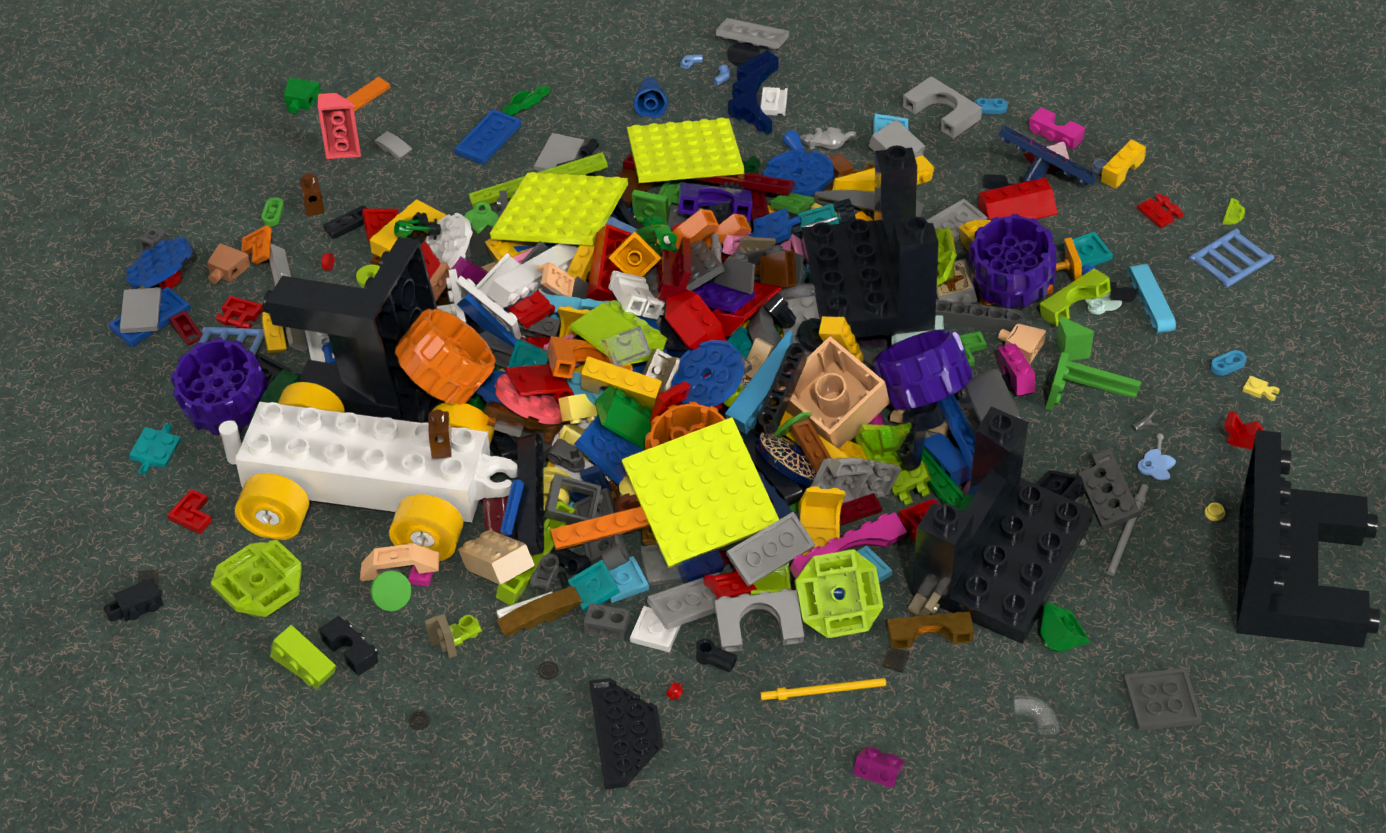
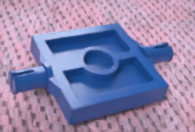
(775, 225)

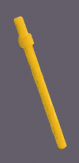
(783, 693)

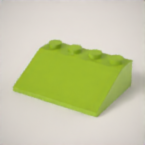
(611, 319)

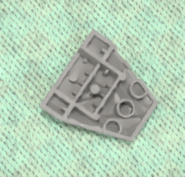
(856, 477)

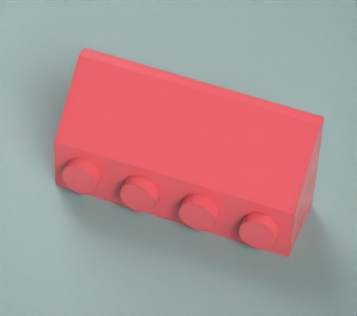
(338, 126)

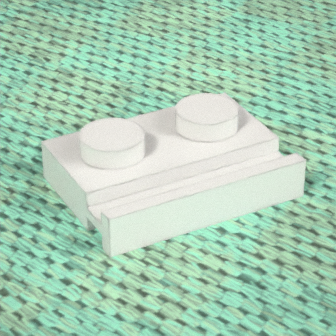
(774, 101)

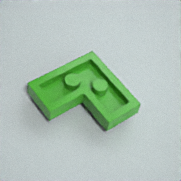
(971, 343)

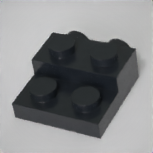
(1063, 484)

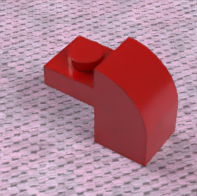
(1240, 434)

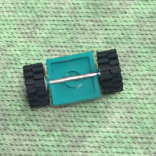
(824, 214)

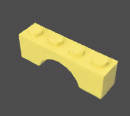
(578, 407)

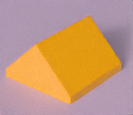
(634, 256)

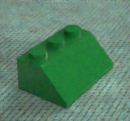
(624, 415)

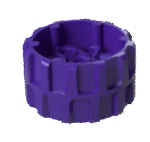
(1019, 261)
(923, 368)
(217, 379)

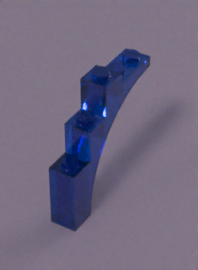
(750, 78)

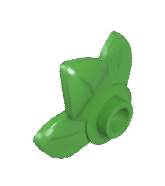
(481, 219)

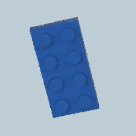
(488, 136)
(170, 306)

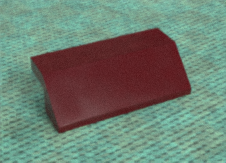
(674, 270)

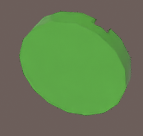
(390, 590)

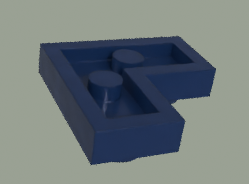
(591, 475)

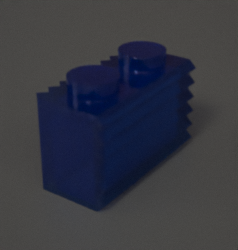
(701, 565)

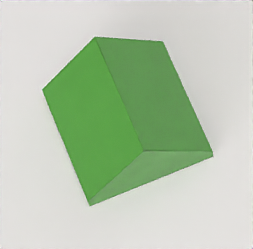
(1074, 339)

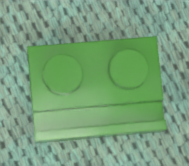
(794, 203)

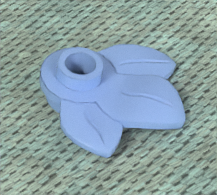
(1157, 465)

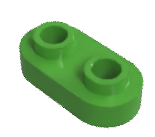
(271, 216)

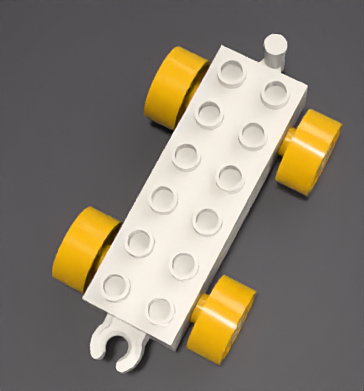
(320, 453)

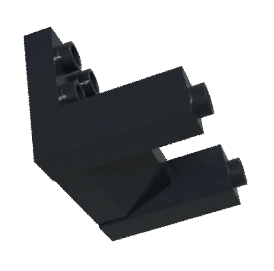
(879, 269)
(362, 329)
(1004, 540)
(1280, 555)

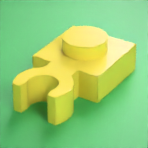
(1259, 387)

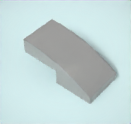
(393, 144)

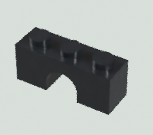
(341, 633)

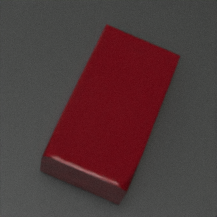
(185, 327)

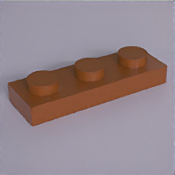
(810, 443)

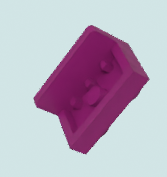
(878, 766)

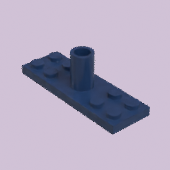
(1044, 158)

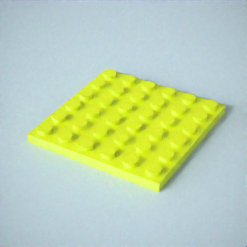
(684, 150)
(559, 208)
(700, 492)

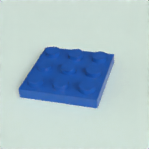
(606, 449)

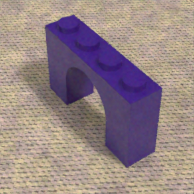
(695, 195)

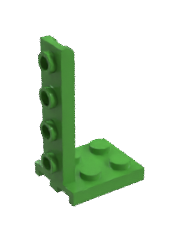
(655, 204)
(1090, 377)

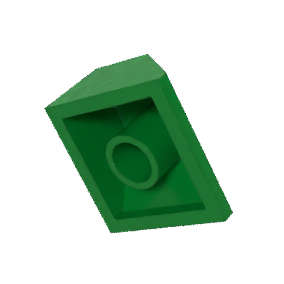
(1061, 629)

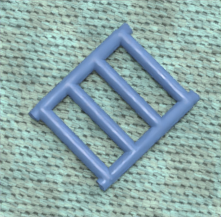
(1239, 274)
(242, 332)

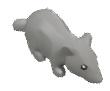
(828, 139)

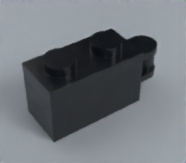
(134, 601)

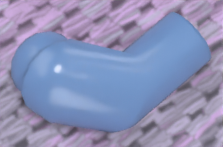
(689, 60)
(724, 75)

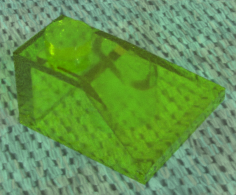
(886, 439)

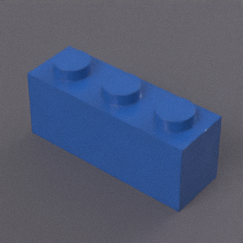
(948, 458)

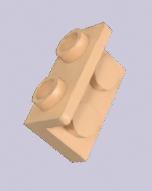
(556, 279)

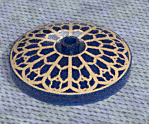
(786, 457)

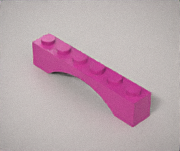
(883, 533)

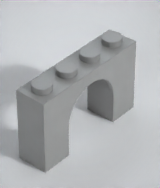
(934, 91)
(781, 605)

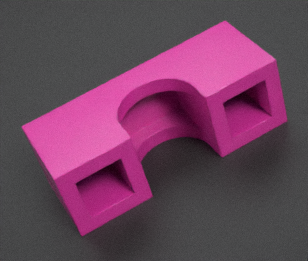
(1044, 124)
(1014, 363)

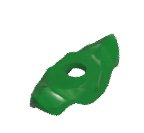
(525, 99)

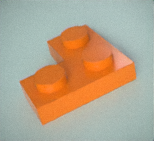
(258, 244)

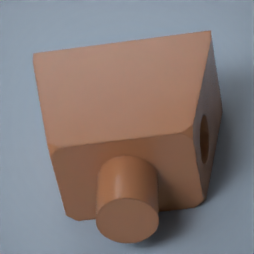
(227, 264)

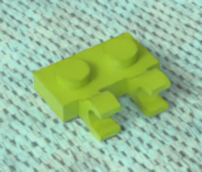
(909, 480)

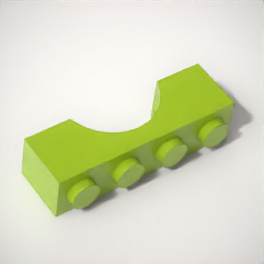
(1089, 286)

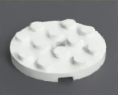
(452, 239)

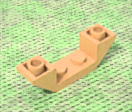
(396, 556)

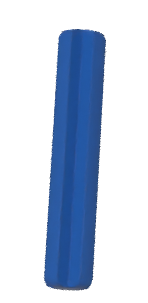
(511, 507)

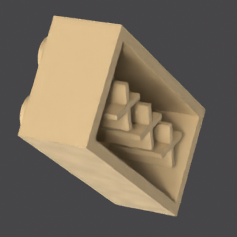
(496, 557)

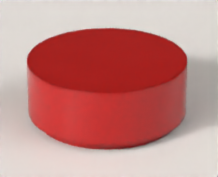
(327, 261)

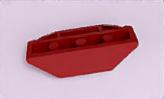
(692, 319)

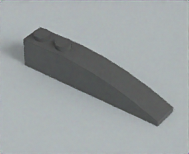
(860, 200)

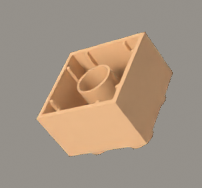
(837, 393)

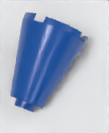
(650, 99)

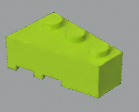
(302, 657)

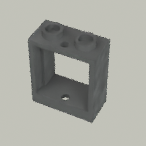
(575, 485)

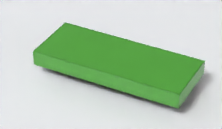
(786, 427)

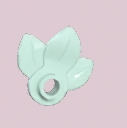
(1099, 306)

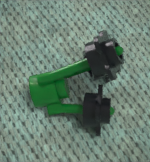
(420, 222)

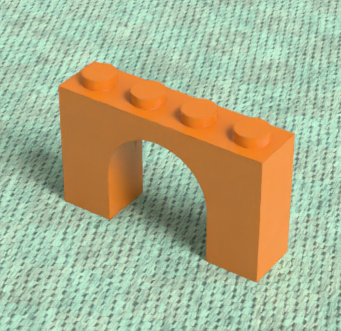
(704, 225)
(565, 352)

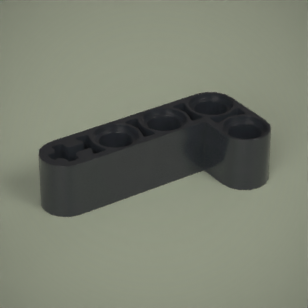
(921, 419)

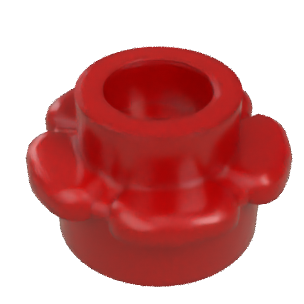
(675, 691)

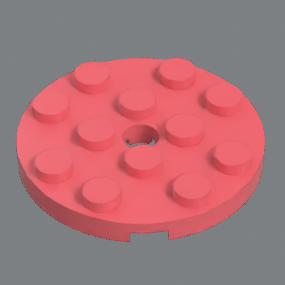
(538, 406)

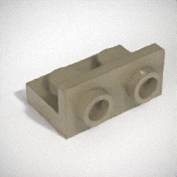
(440, 633)

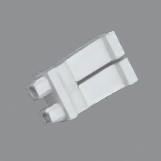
(634, 293)

